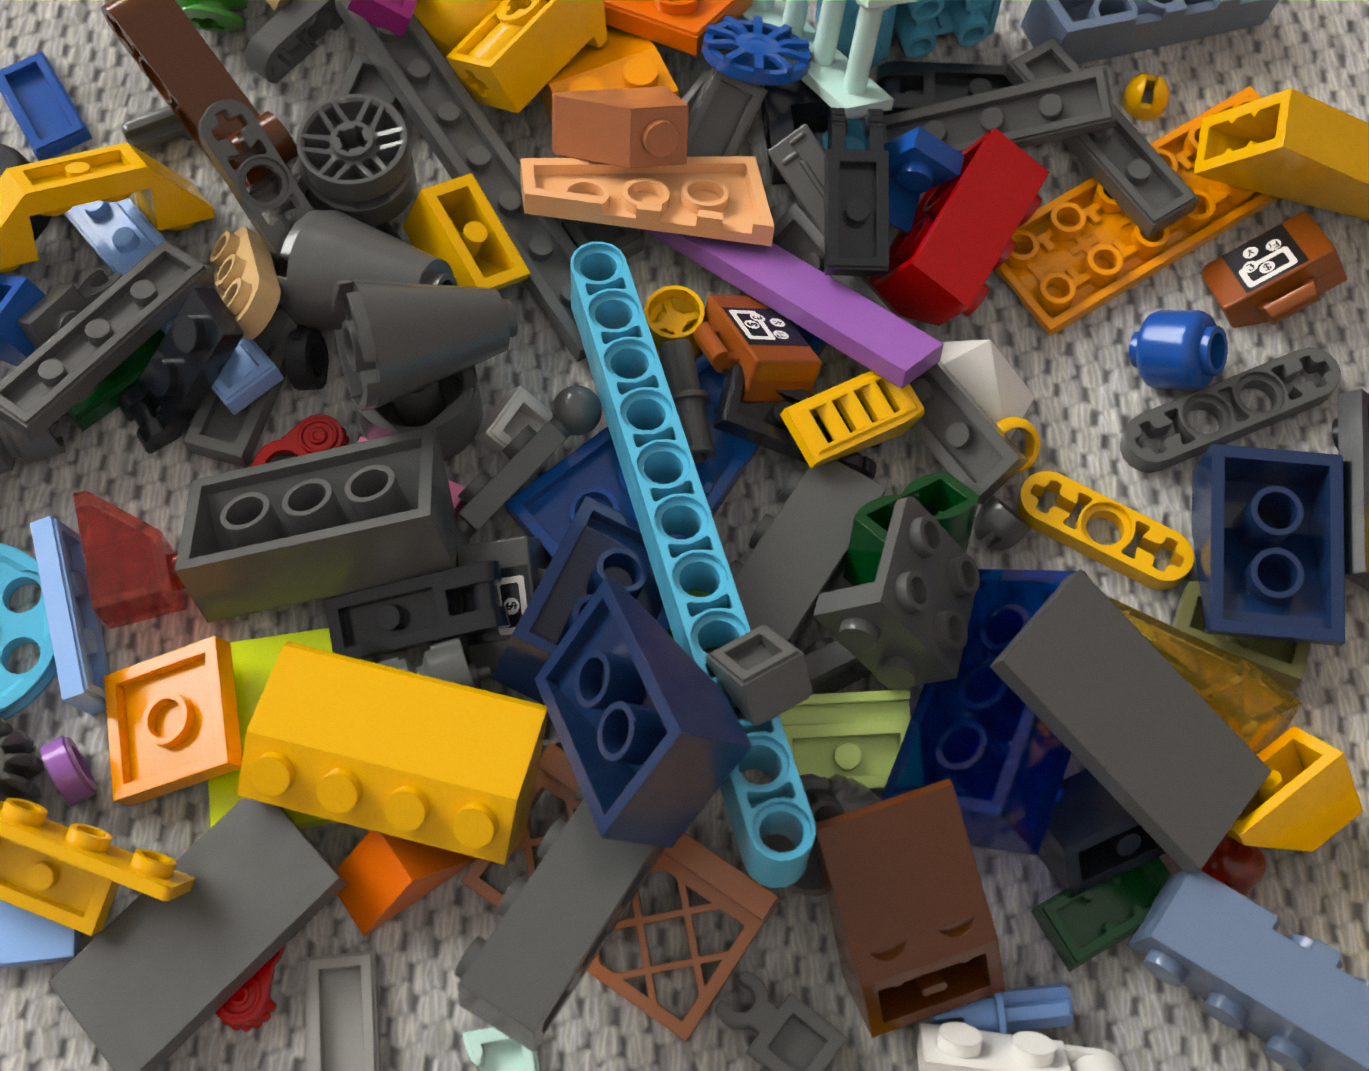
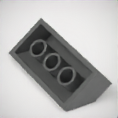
(318, 525)

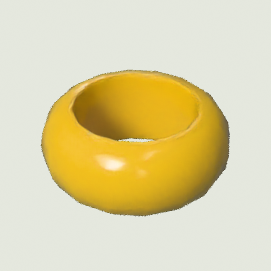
(1031, 435)

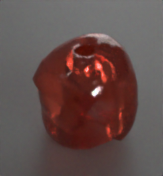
(1236, 865)

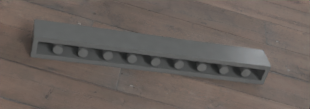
(586, 881)

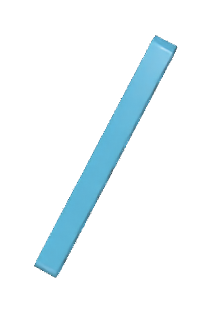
(638, 398)

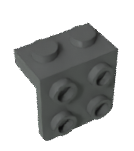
(916, 611)

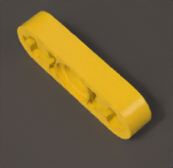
(1127, 520)

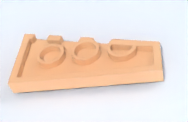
(700, 199)

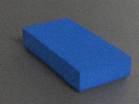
(42, 107)

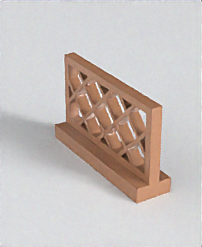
(693, 868)

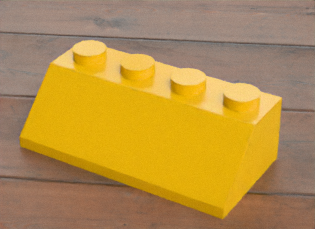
(394, 752)

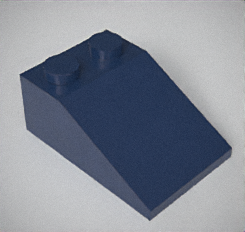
(1270, 543)
(595, 547)
(638, 721)

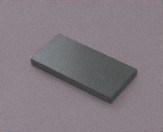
(1132, 720)
(179, 960)

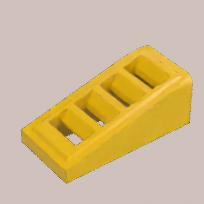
(889, 406)

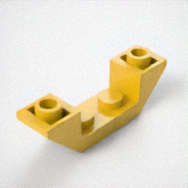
(86, 177)

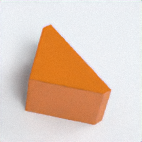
(392, 874)

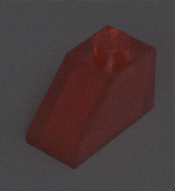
(126, 564)

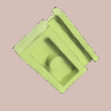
(848, 734)

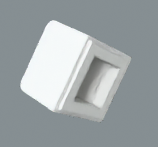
(510, 417)

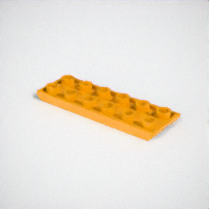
(1090, 251)

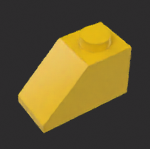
(463, 229)
(1302, 798)

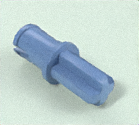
(1016, 1010)

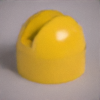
(1134, 92)

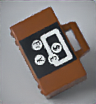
(1275, 273)
(759, 340)

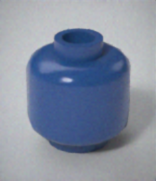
(1179, 350)

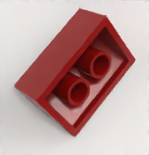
(962, 232)

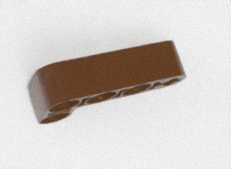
(191, 77)

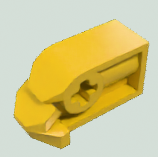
(524, 47)

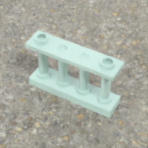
(832, 75)

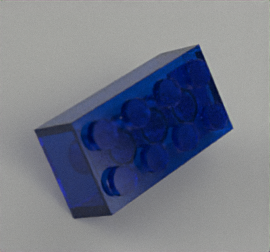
(982, 733)

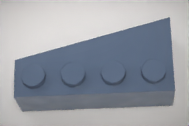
(1121, 27)
(1255, 977)

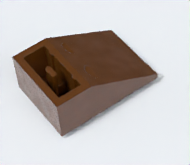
(908, 908)

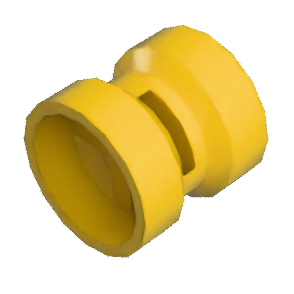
(674, 311)

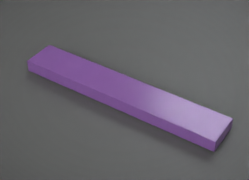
(816, 304)

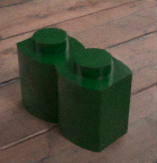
(938, 493)

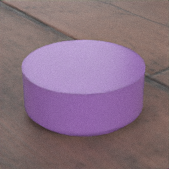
(68, 770)

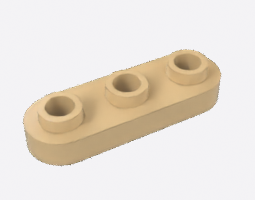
(246, 279)

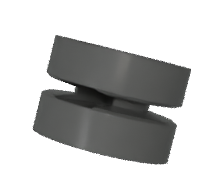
(357, 158)

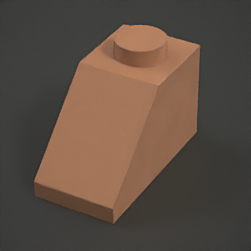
(621, 126)

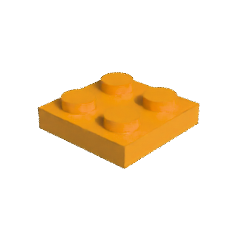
(172, 721)

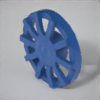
(756, 51)

